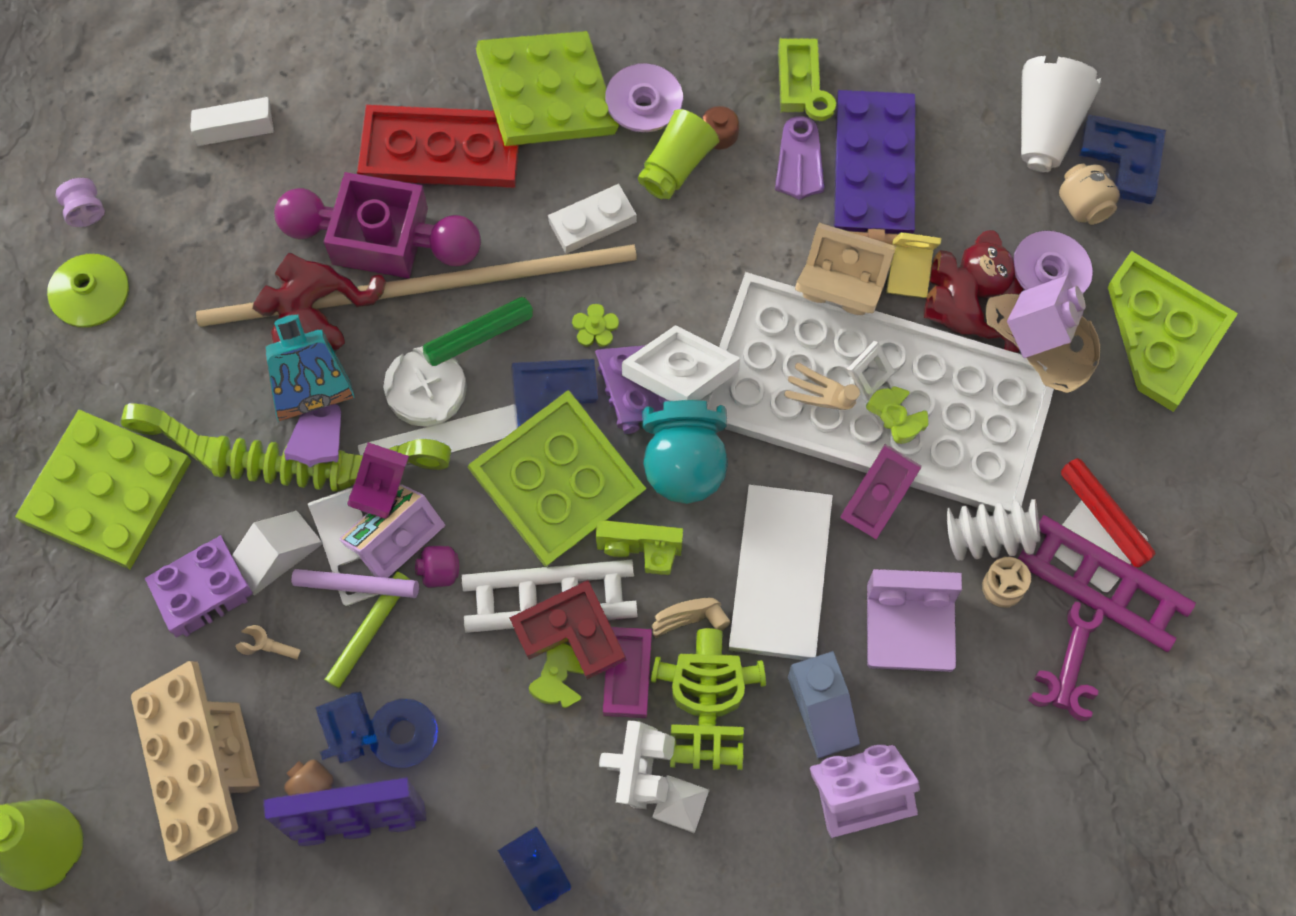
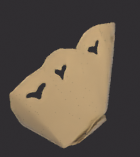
(1061, 362)

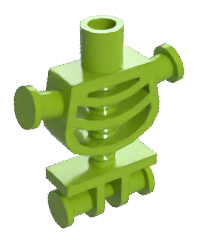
(709, 668)

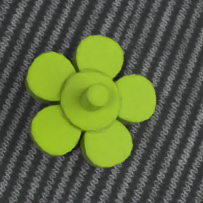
(595, 326)

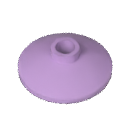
(643, 85)
(1055, 254)

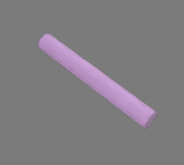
(355, 583)

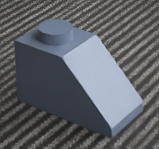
(824, 704)

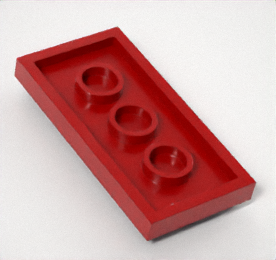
(436, 147)

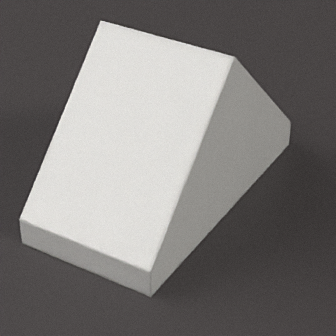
(274, 548)

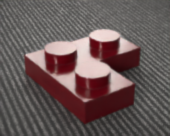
(572, 618)

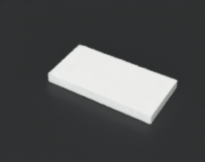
(781, 573)

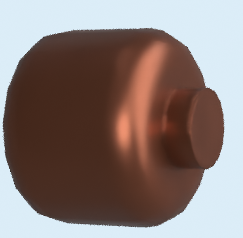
(725, 124)

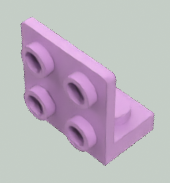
(912, 620)

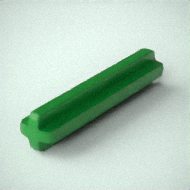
(477, 331)

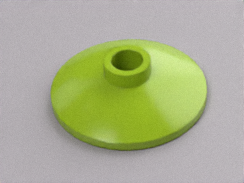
(95, 302)

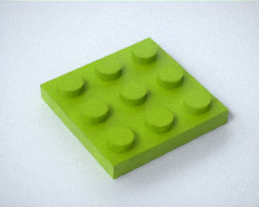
(545, 87)
(556, 478)
(103, 489)

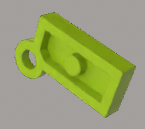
(800, 79)

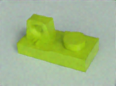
(657, 542)

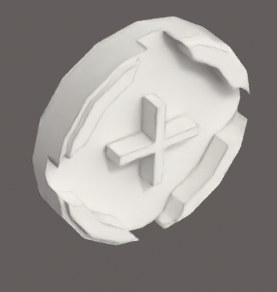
(424, 392)

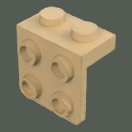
(845, 270)

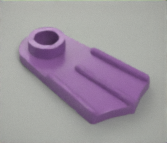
(800, 160)
(316, 437)

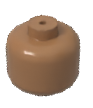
(308, 778)

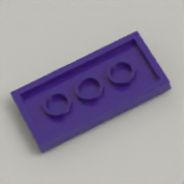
(875, 162)

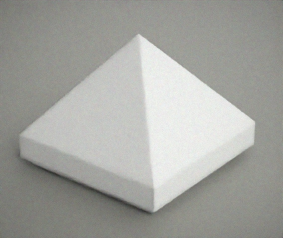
(871, 370)
(683, 804)

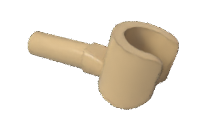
(265, 644)

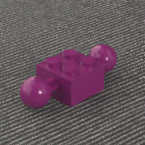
(377, 225)

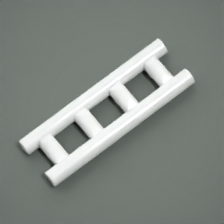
(528, 579)

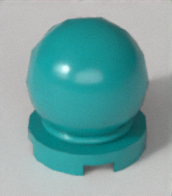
(685, 455)

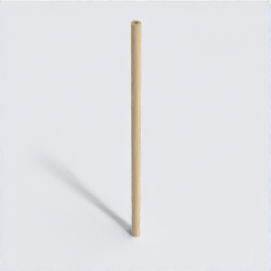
(444, 281)

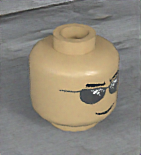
(1089, 193)

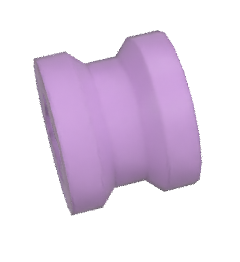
(80, 202)

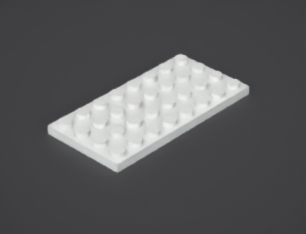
(979, 398)

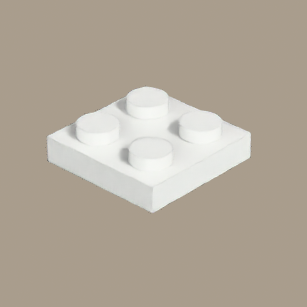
(680, 366)

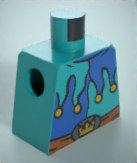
(304, 370)

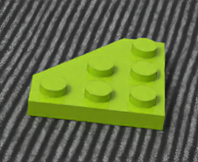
(1165, 328)

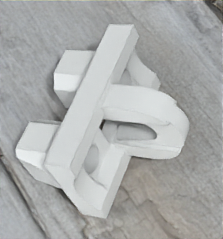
(636, 783)

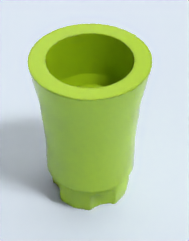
(677, 153)

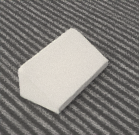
(231, 121)

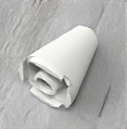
(1053, 108)

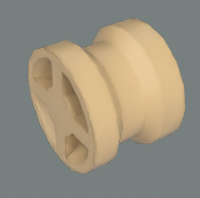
(1012, 574)

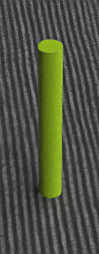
(362, 637)

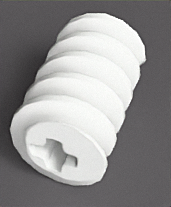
(994, 530)

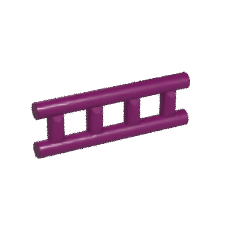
(1131, 580)

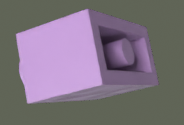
(1046, 316)

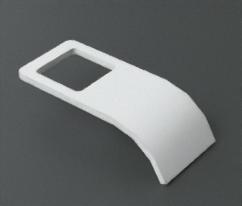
(333, 520)

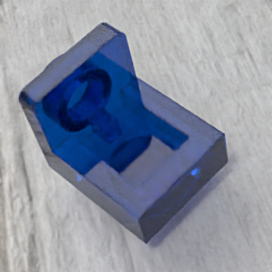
(346, 727)
(535, 869)

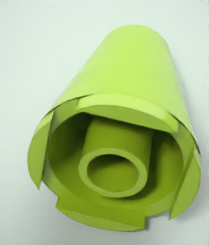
(37, 843)

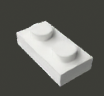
(592, 218)

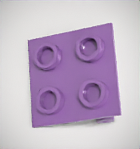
(625, 394)
(198, 585)

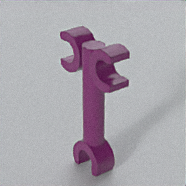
(1063, 691)

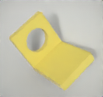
(911, 265)

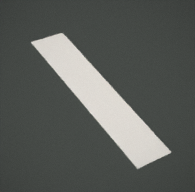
(459, 433)

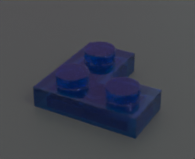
(1133, 147)
(544, 381)

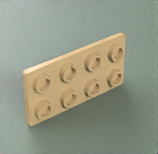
(193, 759)

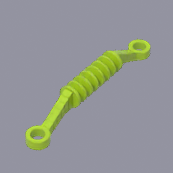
(217, 453)

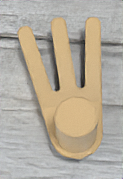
(832, 394)
(690, 612)

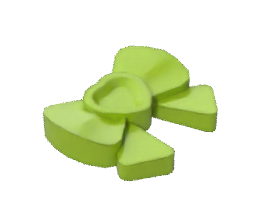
(887, 405)
(550, 686)

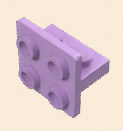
(865, 789)

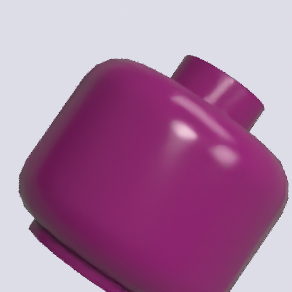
(437, 566)

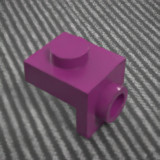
(377, 480)

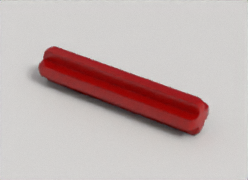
(1108, 512)

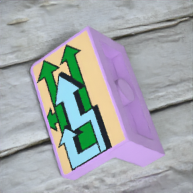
(391, 541)

